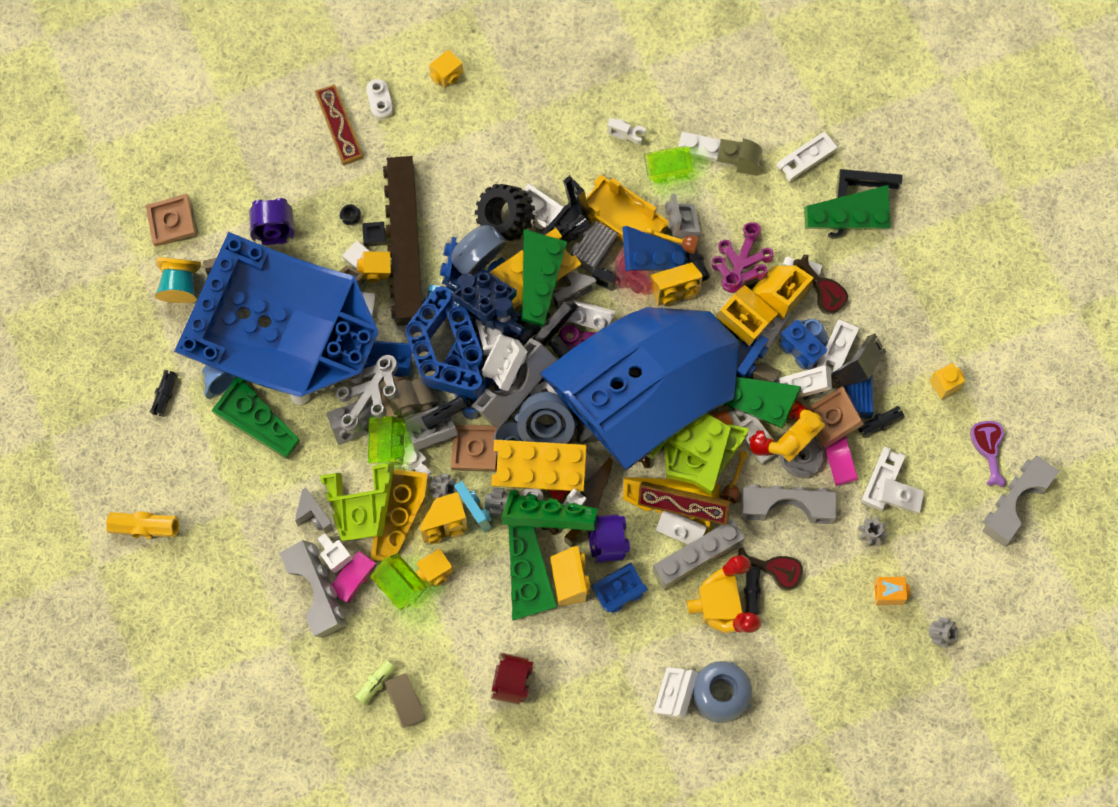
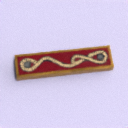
(339, 124)
(684, 503)

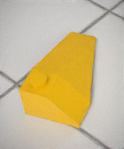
(631, 493)
(404, 501)

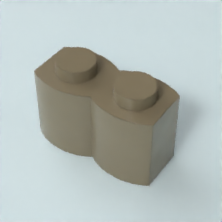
(412, 398)

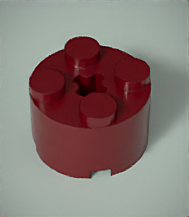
(511, 678)

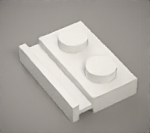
(675, 692)

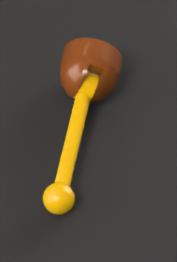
(688, 243)
(732, 490)

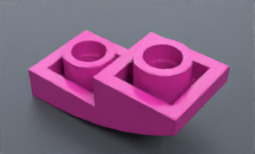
(841, 462)
(353, 575)

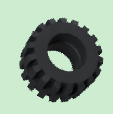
(519, 210)

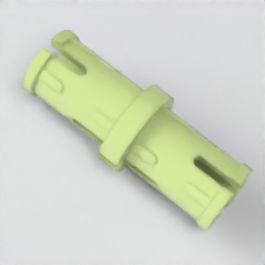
(375, 682)

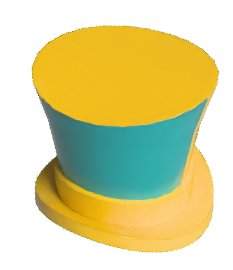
(177, 280)

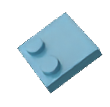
(471, 500)

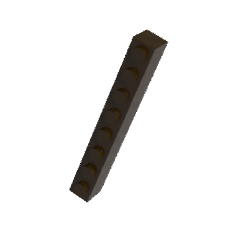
(404, 238)

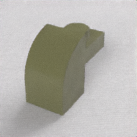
(744, 154)

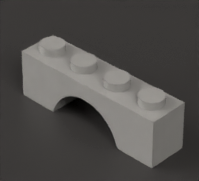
(499, 405)
(1035, 479)
(817, 505)
(689, 558)
(325, 613)

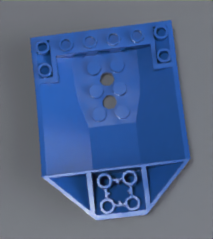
(316, 315)
(685, 369)

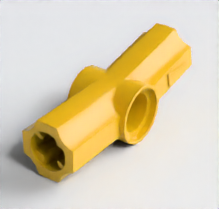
(142, 524)

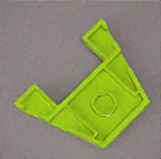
(705, 442)
(686, 468)
(362, 513)

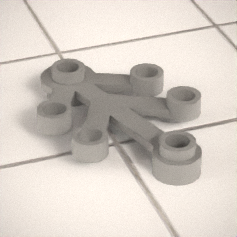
(369, 390)

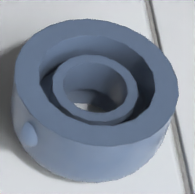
(477, 249)
(541, 404)
(722, 711)

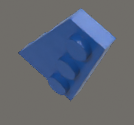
(650, 252)

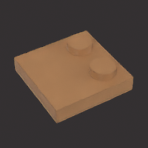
(171, 220)
(837, 415)
(474, 448)

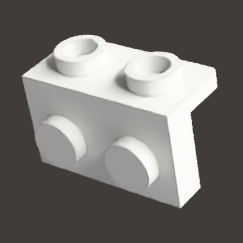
(545, 207)
(592, 316)
(504, 361)

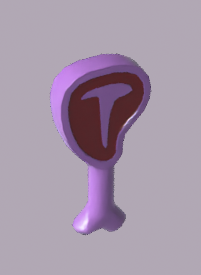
(986, 438)

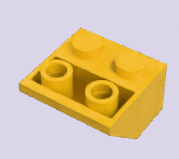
(676, 284)
(784, 288)
(746, 315)
(444, 519)
(568, 577)

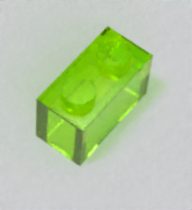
(668, 163)
(386, 440)
(398, 581)

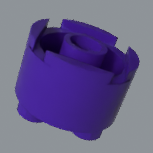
(271, 221)
(608, 539)

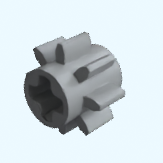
(442, 486)
(496, 501)
(871, 537)
(943, 632)

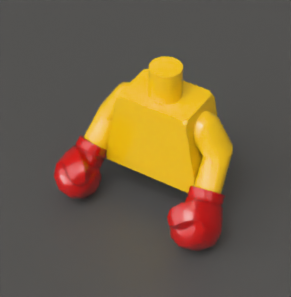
(794, 440)
(721, 601)

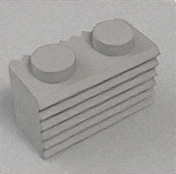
(595, 246)

